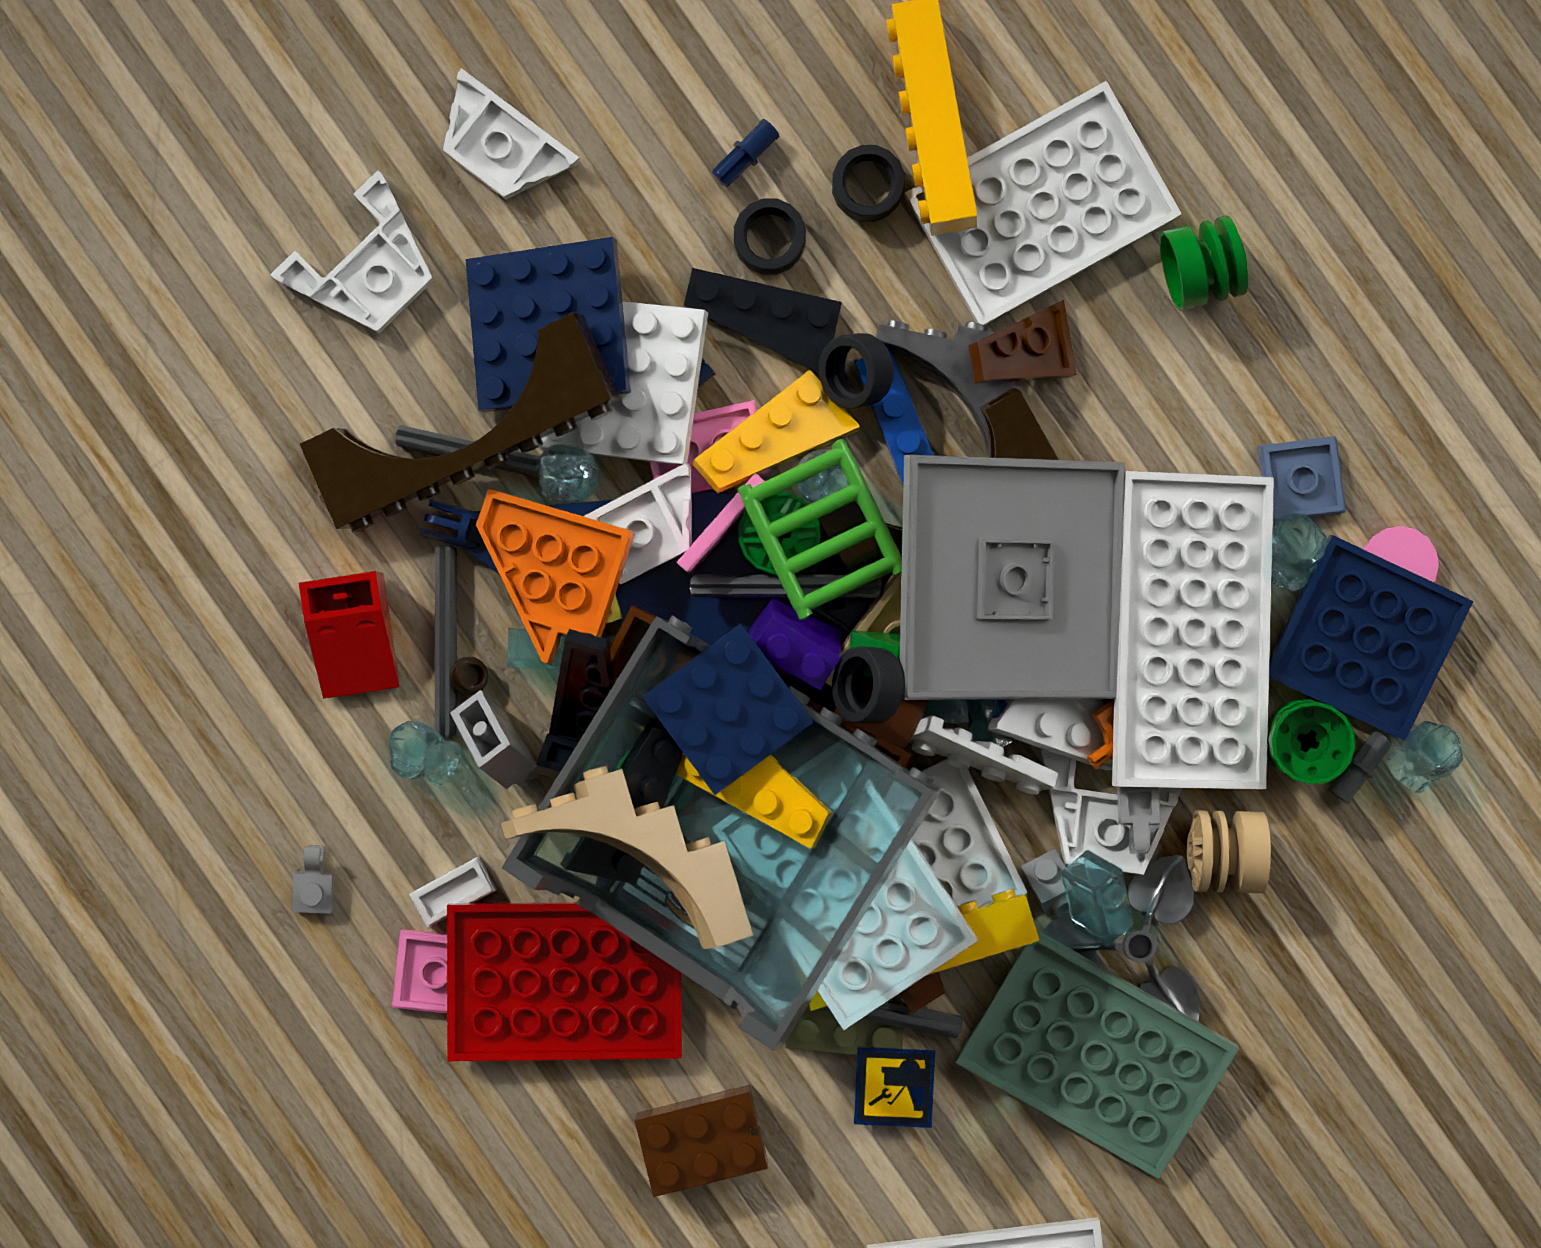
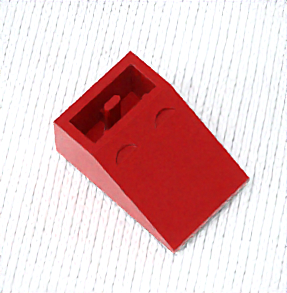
(350, 633)

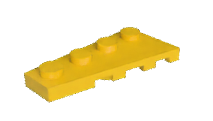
(775, 434)
(772, 798)

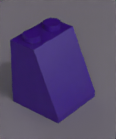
(797, 649)

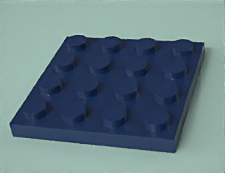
(530, 288)
(1368, 637)

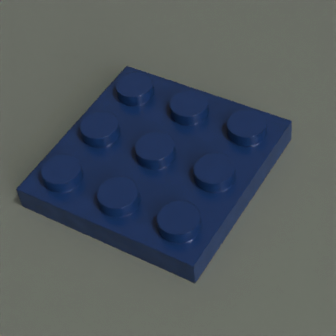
(727, 709)

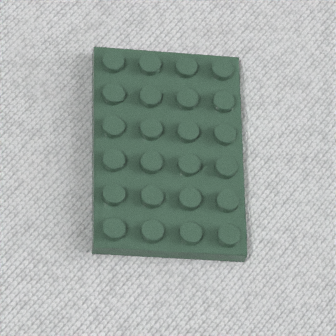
(1097, 1054)

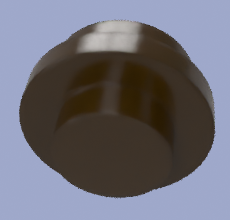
(468, 675)

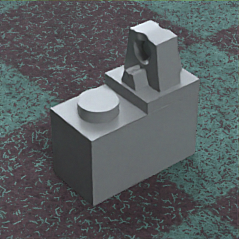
(494, 741)

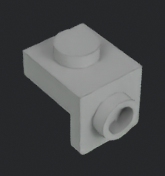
(1046, 881)

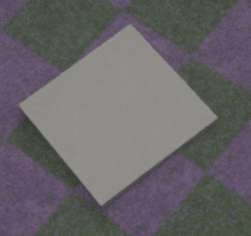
(1010, 578)

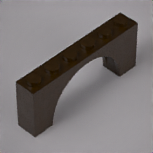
(1011, 435)

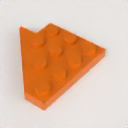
(554, 566)

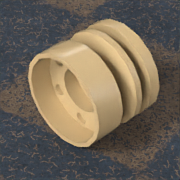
(1235, 851)

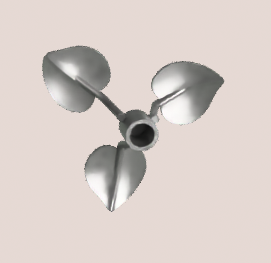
(1167, 896)

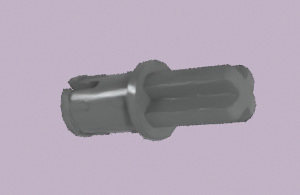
(1361, 767)

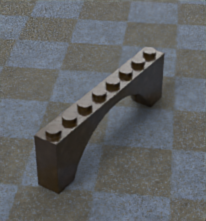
(563, 387)

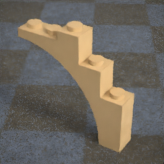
(695, 871)

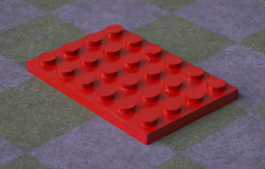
(554, 987)

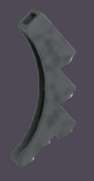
(949, 361)

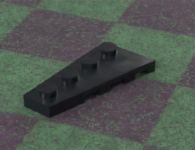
(769, 316)
(582, 684)
(649, 777)

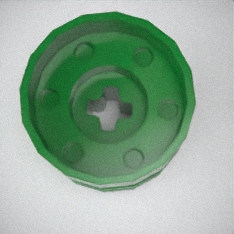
(1211, 261)
(776, 508)
(1331, 747)

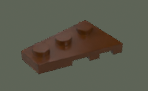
(1026, 350)

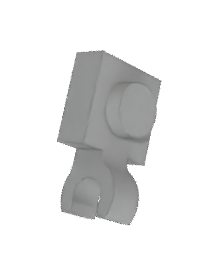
(1139, 809)
(313, 889)

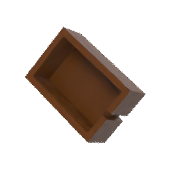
(701, 1140)

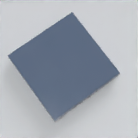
(1304, 477)

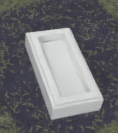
(462, 885)

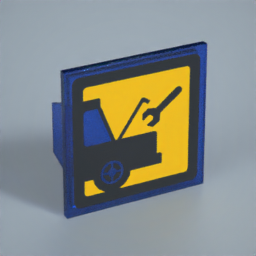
(894, 1087)

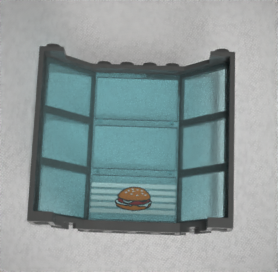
(795, 897)

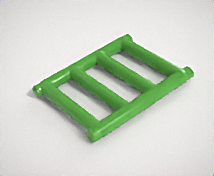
(770, 532)

